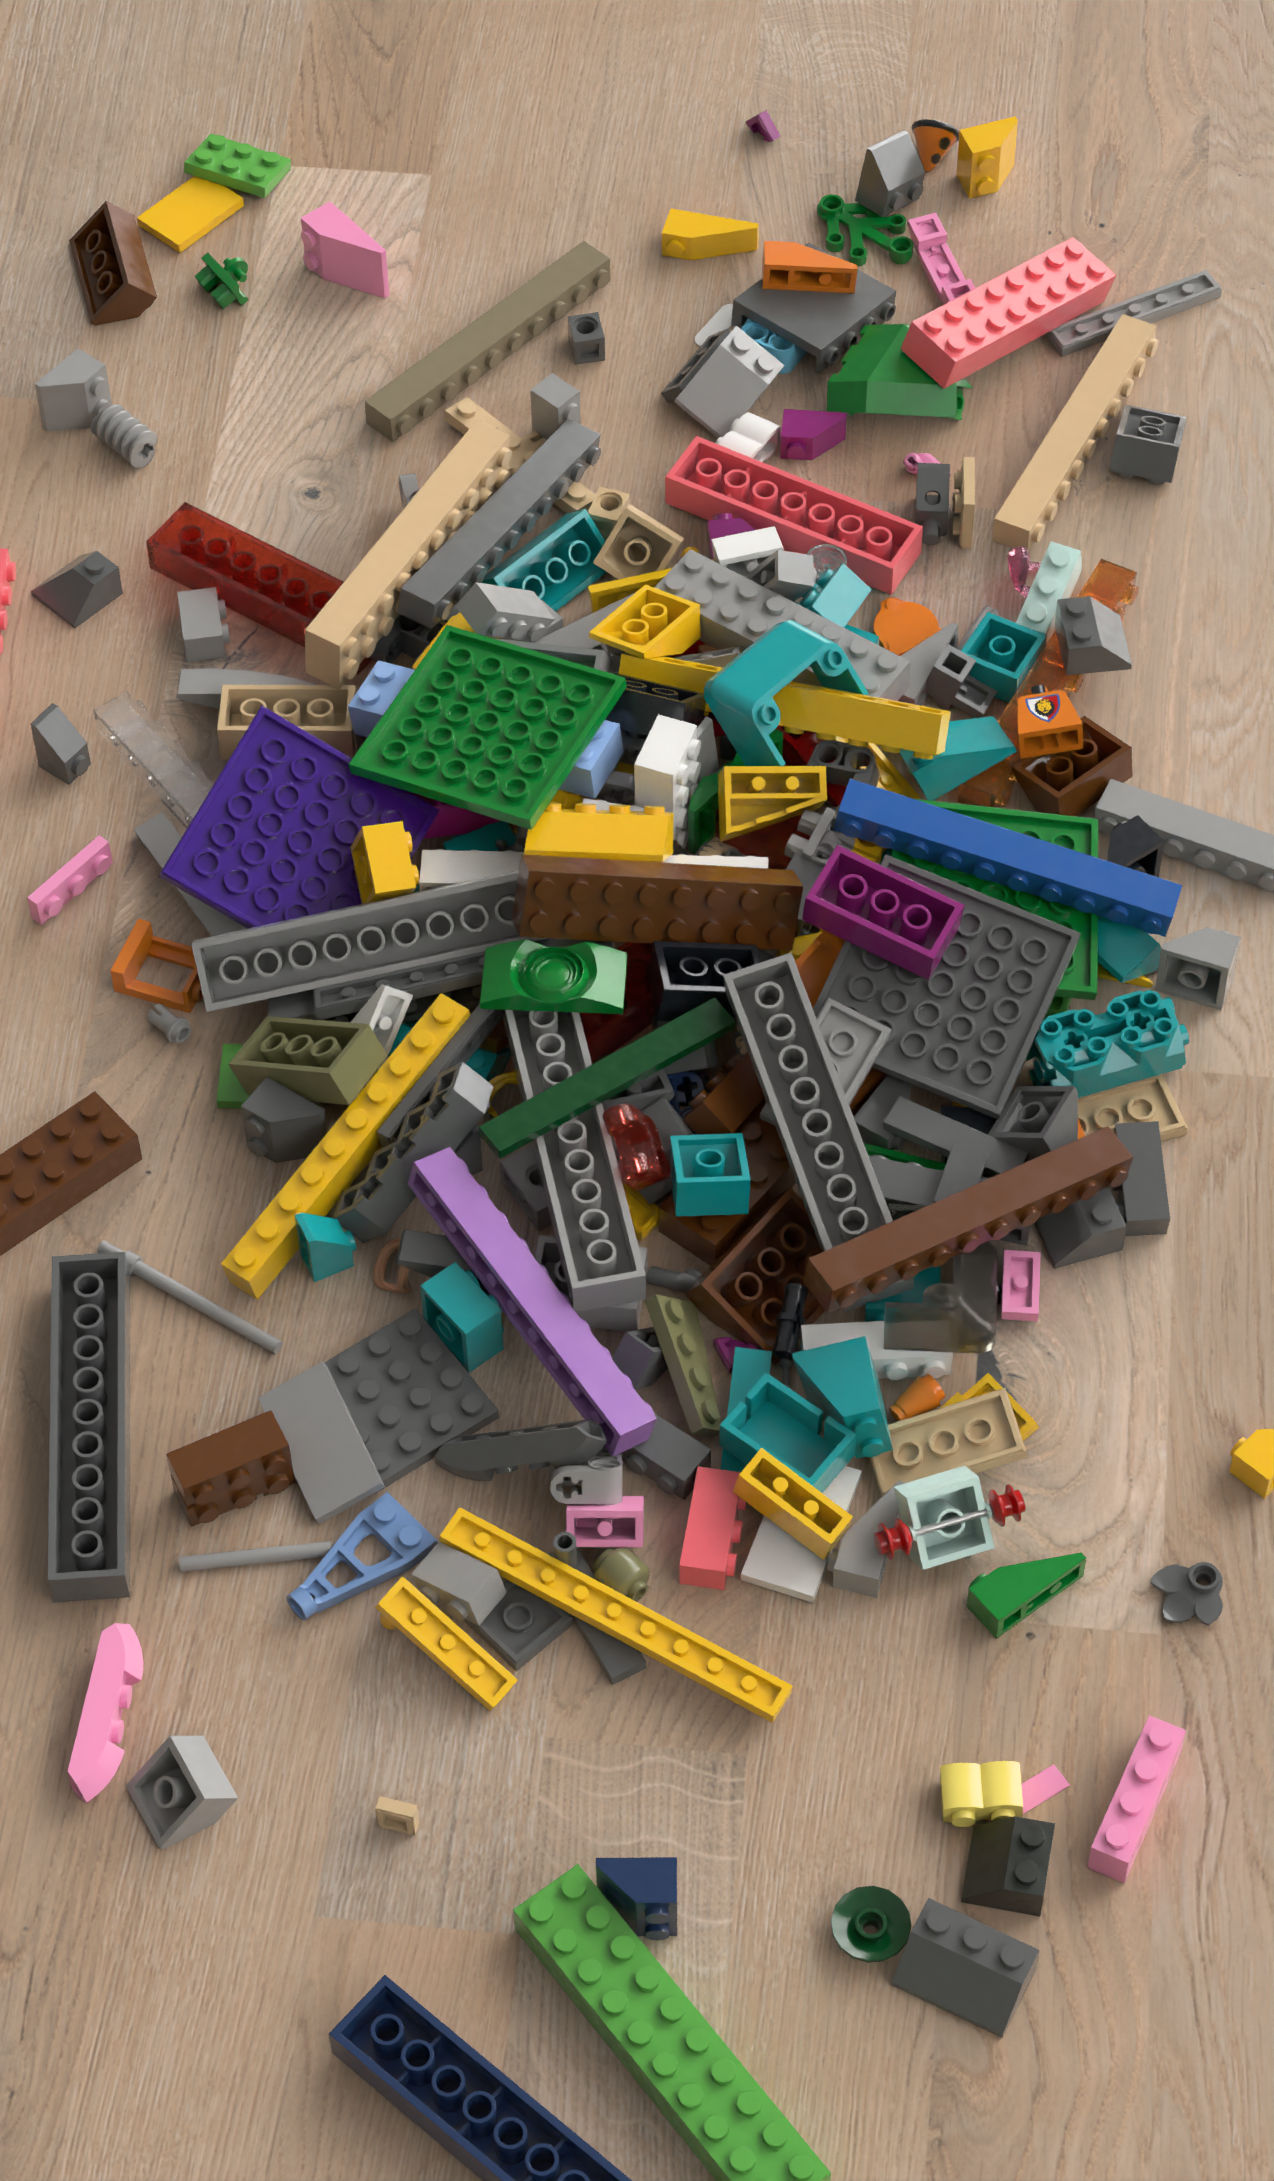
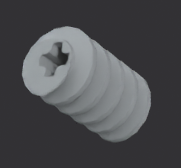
(125, 435)

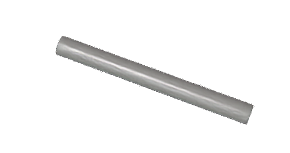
(254, 1556)

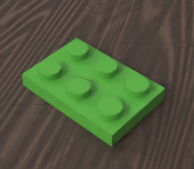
(237, 165)

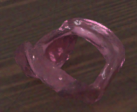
(1019, 565)

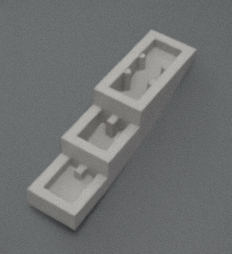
(205, 685)

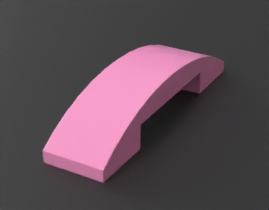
(936, 258)

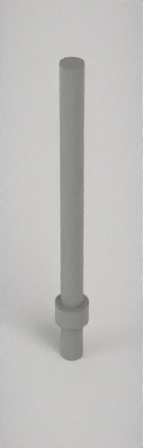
(195, 1300)

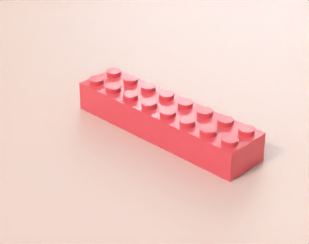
(1007, 312)
(805, 515)

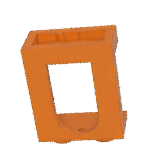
(132, 957)

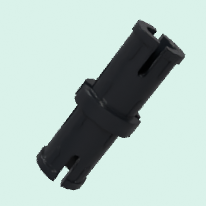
(790, 1321)

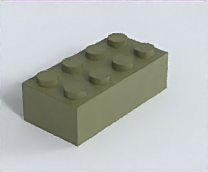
(310, 1058)

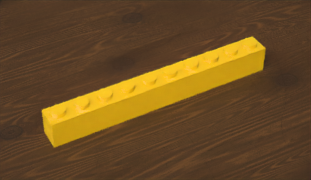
(819, 709)
(340, 1153)

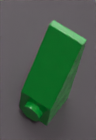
(1020, 1589)

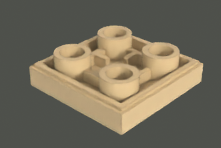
(964, 502)

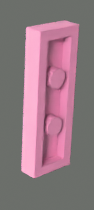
(70, 880)

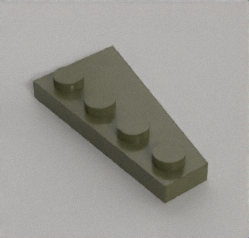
(685, 1354)

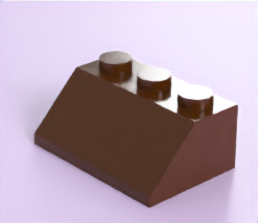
(1075, 778)

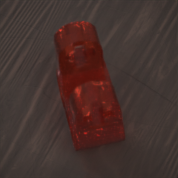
(639, 1146)

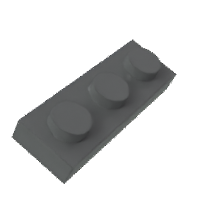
(693, 365)

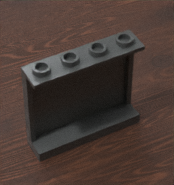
(817, 321)

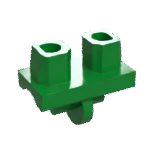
(228, 290)

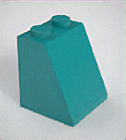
(847, 1388)

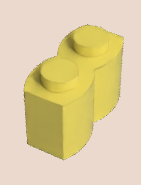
(980, 1792)

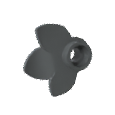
(1188, 1598)

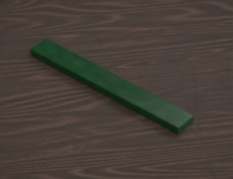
(606, 1078)

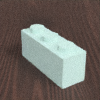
(1052, 582)

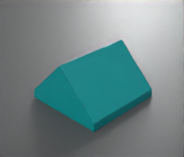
(1126, 950)

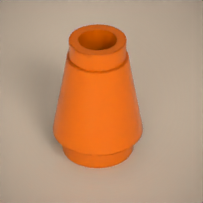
(919, 1398)

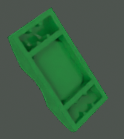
(705, 802)
(554, 979)

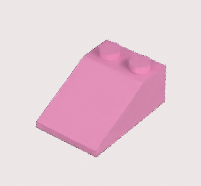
(343, 251)

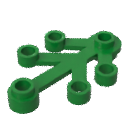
(834, 210)

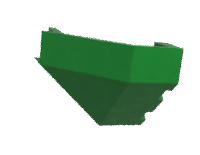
(888, 382)

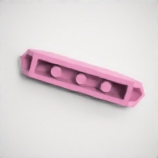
(114, 1672)

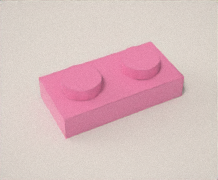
(1020, 1285)

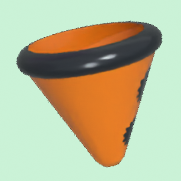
(933, 141)

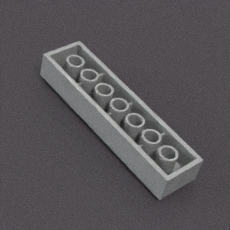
(741, 611)

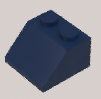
(642, 1893)

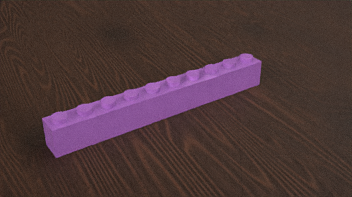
(531, 1300)

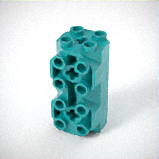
(1111, 1049)

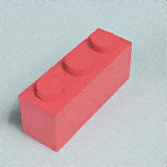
(711, 1530)

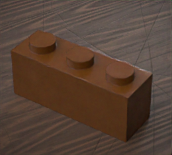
(728, 1100)

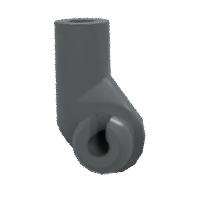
(672, 1279)

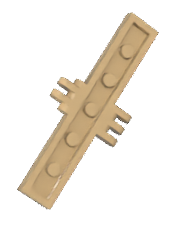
(466, 412)

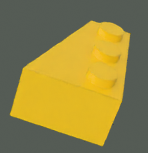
(766, 795)

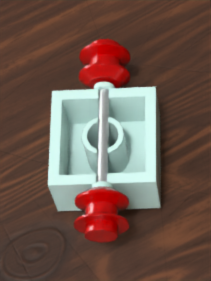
(946, 1518)

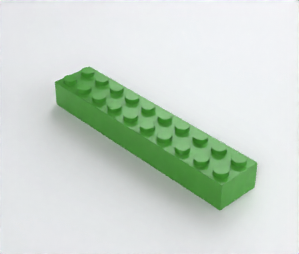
(661, 2036)

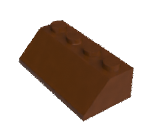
(112, 266)

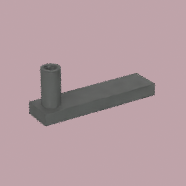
(613, 1655)

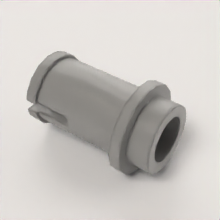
(175, 1028)

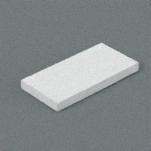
(783, 1562)

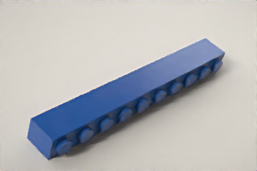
(1007, 857)

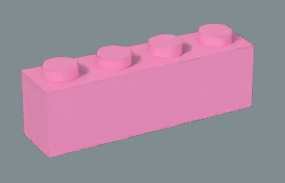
(1136, 1799)

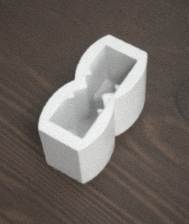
(752, 437)

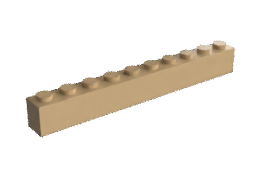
(1075, 433)

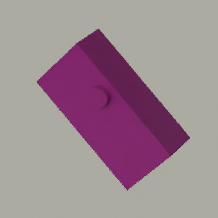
(882, 912)

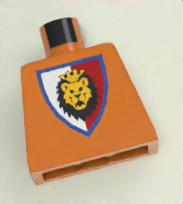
(1047, 723)

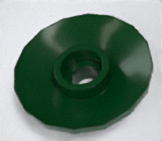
(876, 1908)

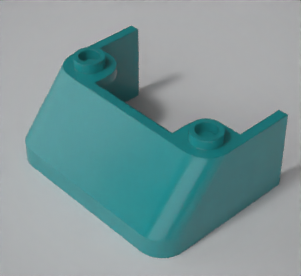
(745, 687)

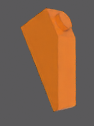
(805, 269)

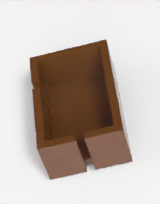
(231, 1468)

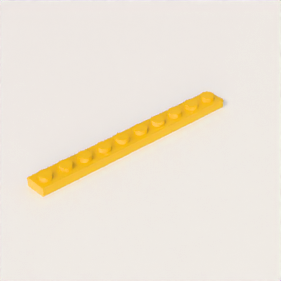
(618, 1615)

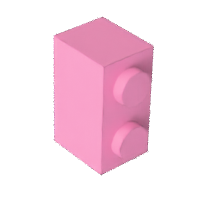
(607, 1524)

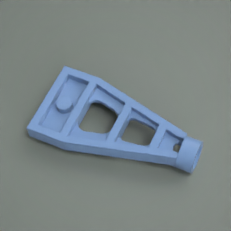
(393, 1528)

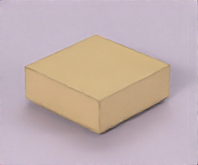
(397, 1815)

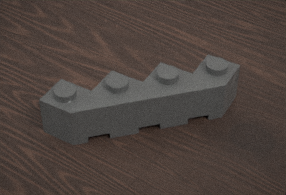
(442, 1123)

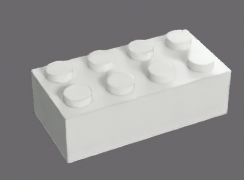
(669, 771)

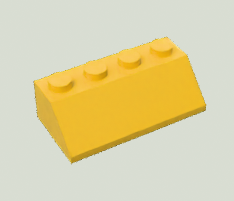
(602, 833)

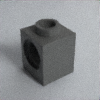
(586, 338)

